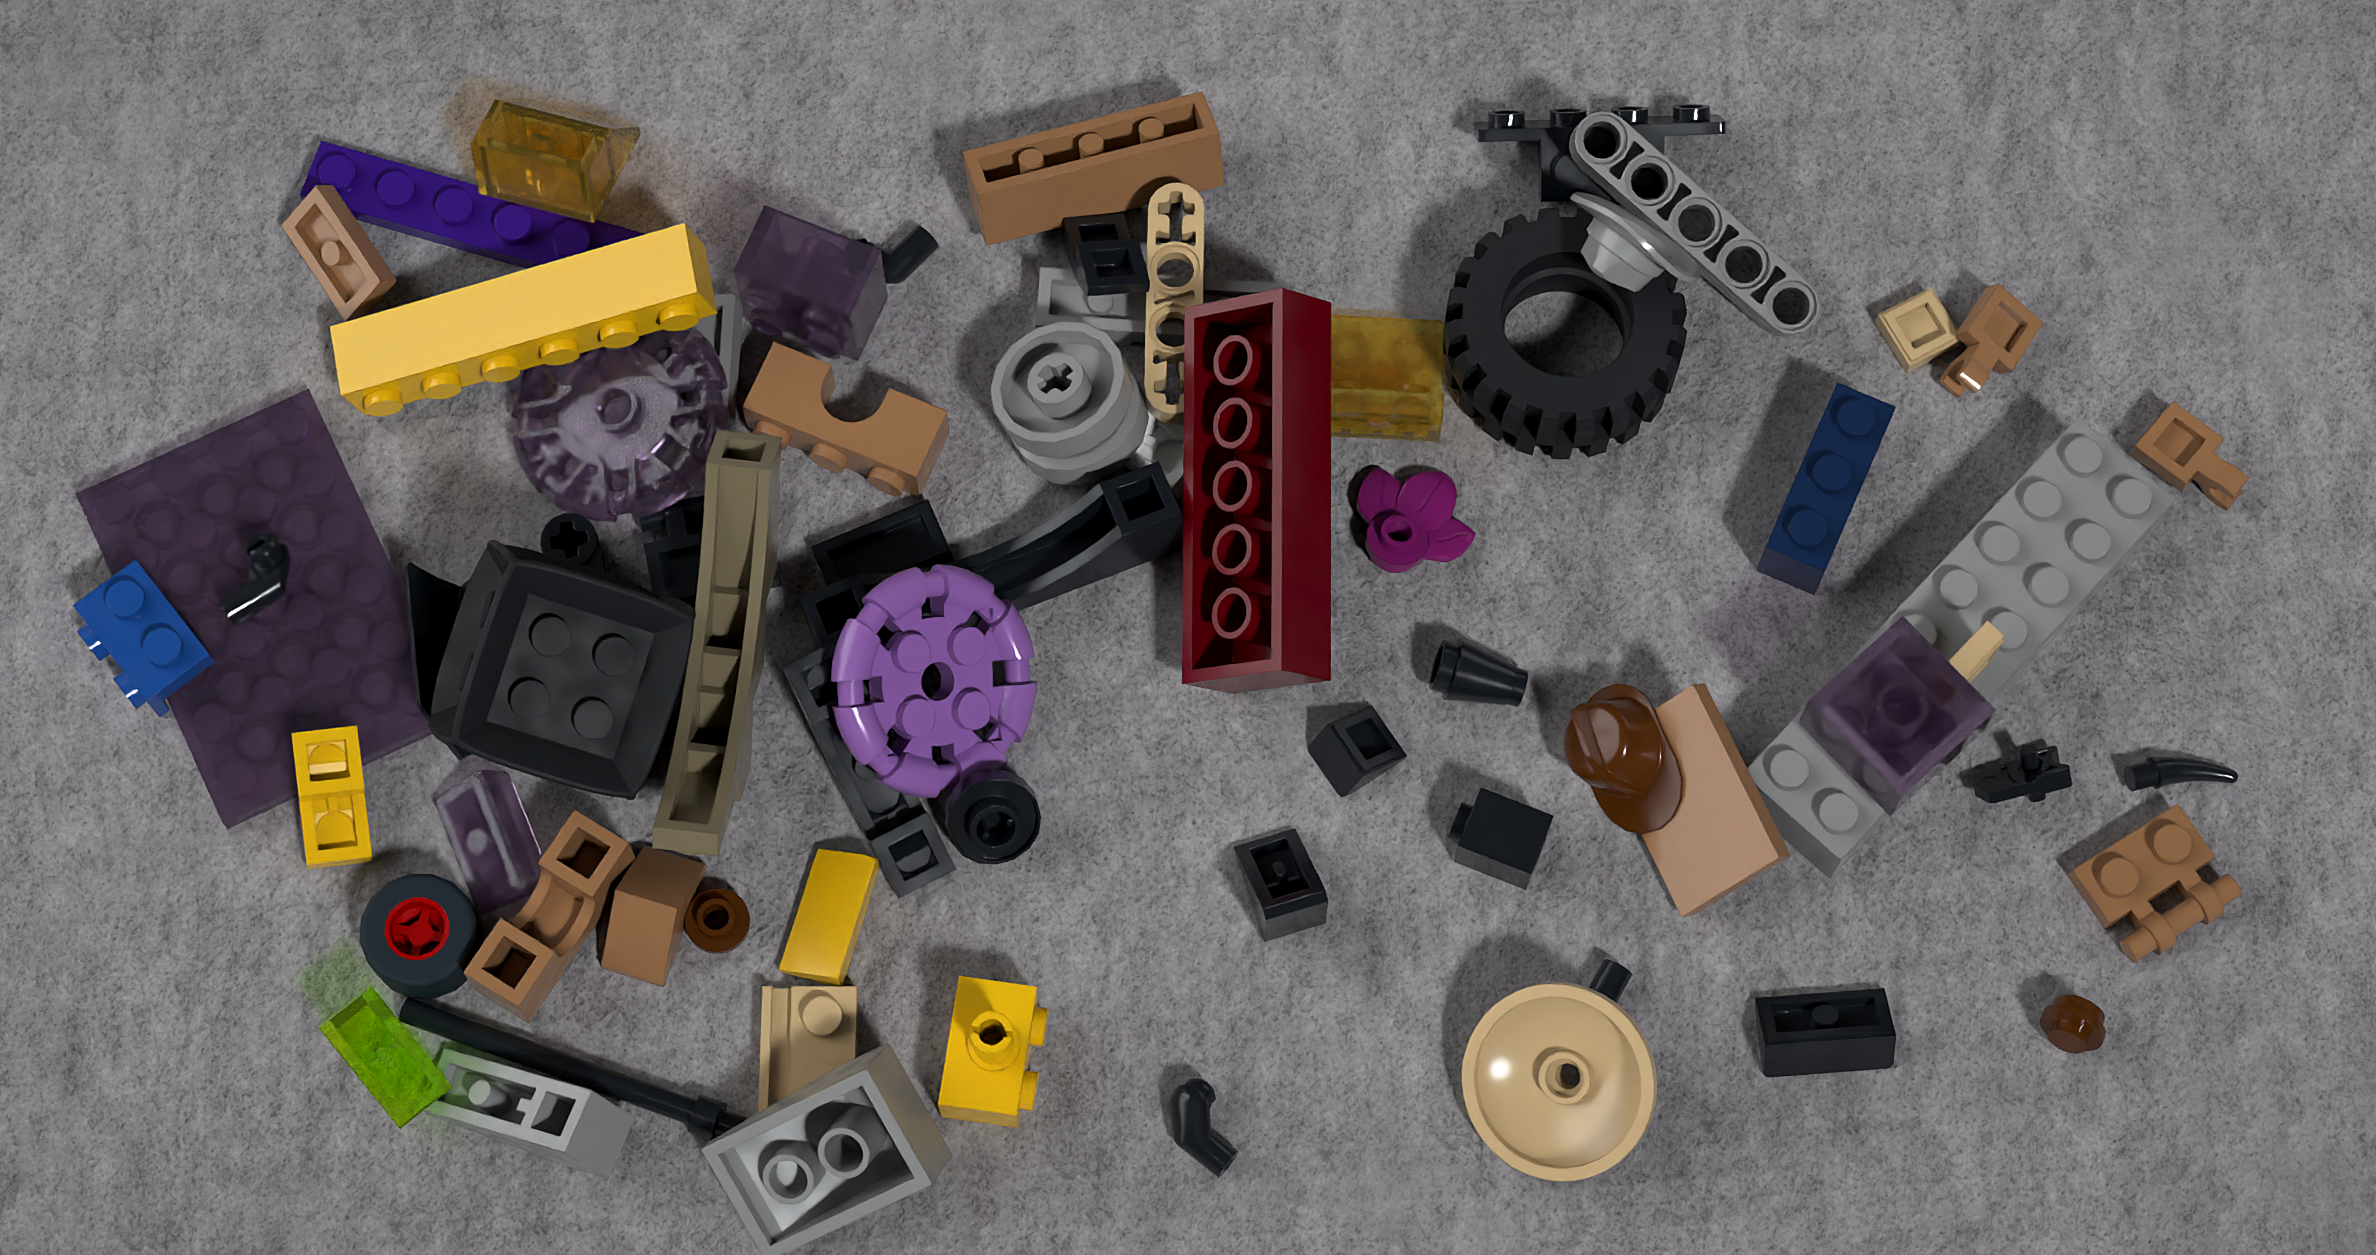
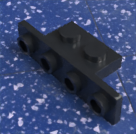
(1559, 173)

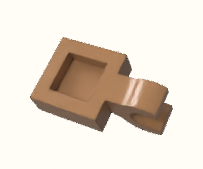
(1996, 338)
(2184, 450)

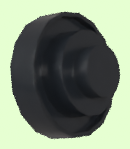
(992, 817)

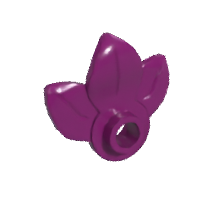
(1415, 512)

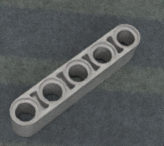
(1724, 234)

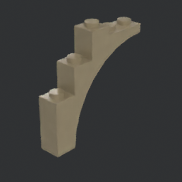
(727, 645)

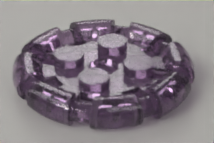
(631, 445)

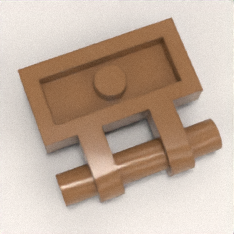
(2143, 867)

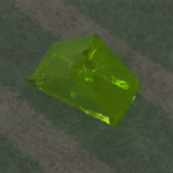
(385, 1056)

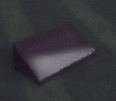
(491, 839)

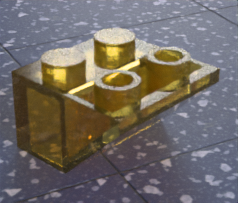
(550, 156)

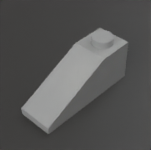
(532, 1113)

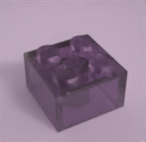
(810, 284)
(1896, 716)

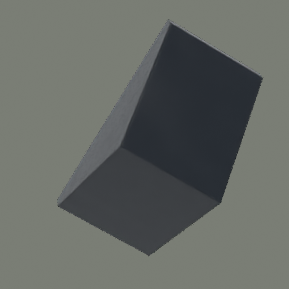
(1282, 884)

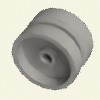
(1069, 403)

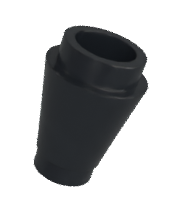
(1476, 676)

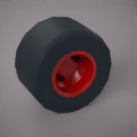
(410, 916)

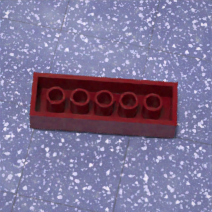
(1257, 492)

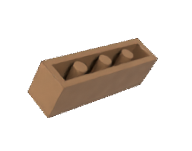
(1092, 167)

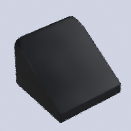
(1355, 750)

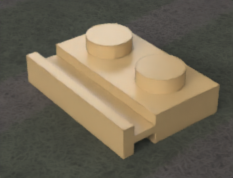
(804, 1036)

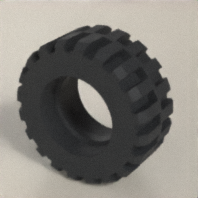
(1544, 406)

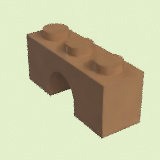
(891, 447)
(575, 887)

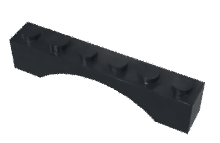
(1098, 536)

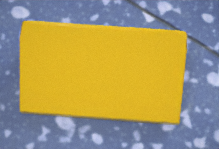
(830, 916)

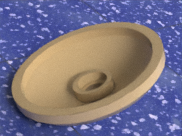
(1525, 1104)

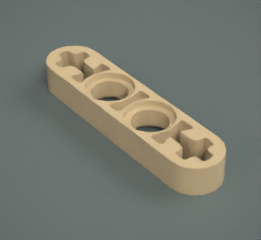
(1166, 301)

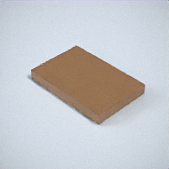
(1722, 824)

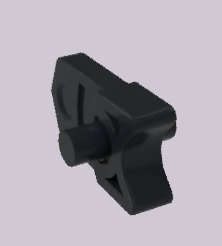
(2031, 775)

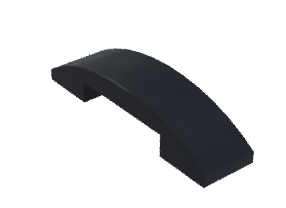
(891, 821)

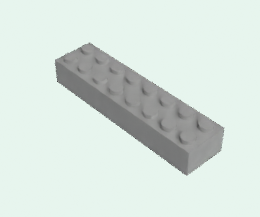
(2019, 569)

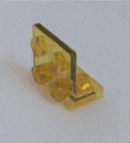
(1386, 378)

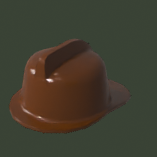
(1625, 758)

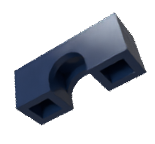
(1825, 488)

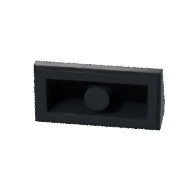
(1825, 1032)

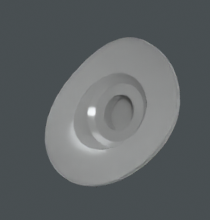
(1629, 248)

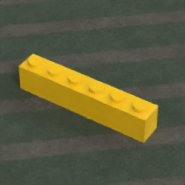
(524, 321)

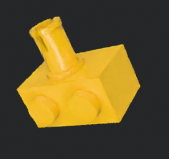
(991, 1052)

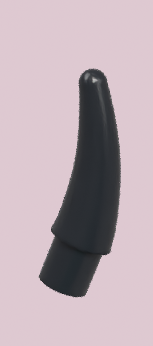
(2172, 770)

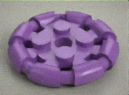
(966, 691)

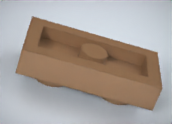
(338, 252)

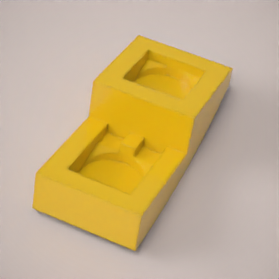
(331, 797)

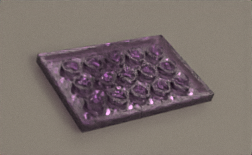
(313, 659)

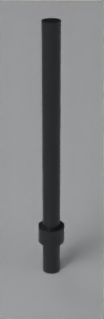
(703, 1115)

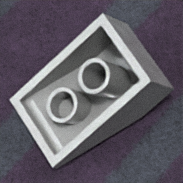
(829, 1153)

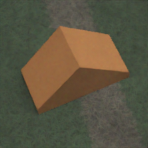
(650, 915)

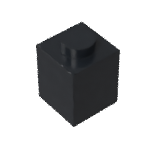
(1500, 837)

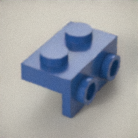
(143, 636)

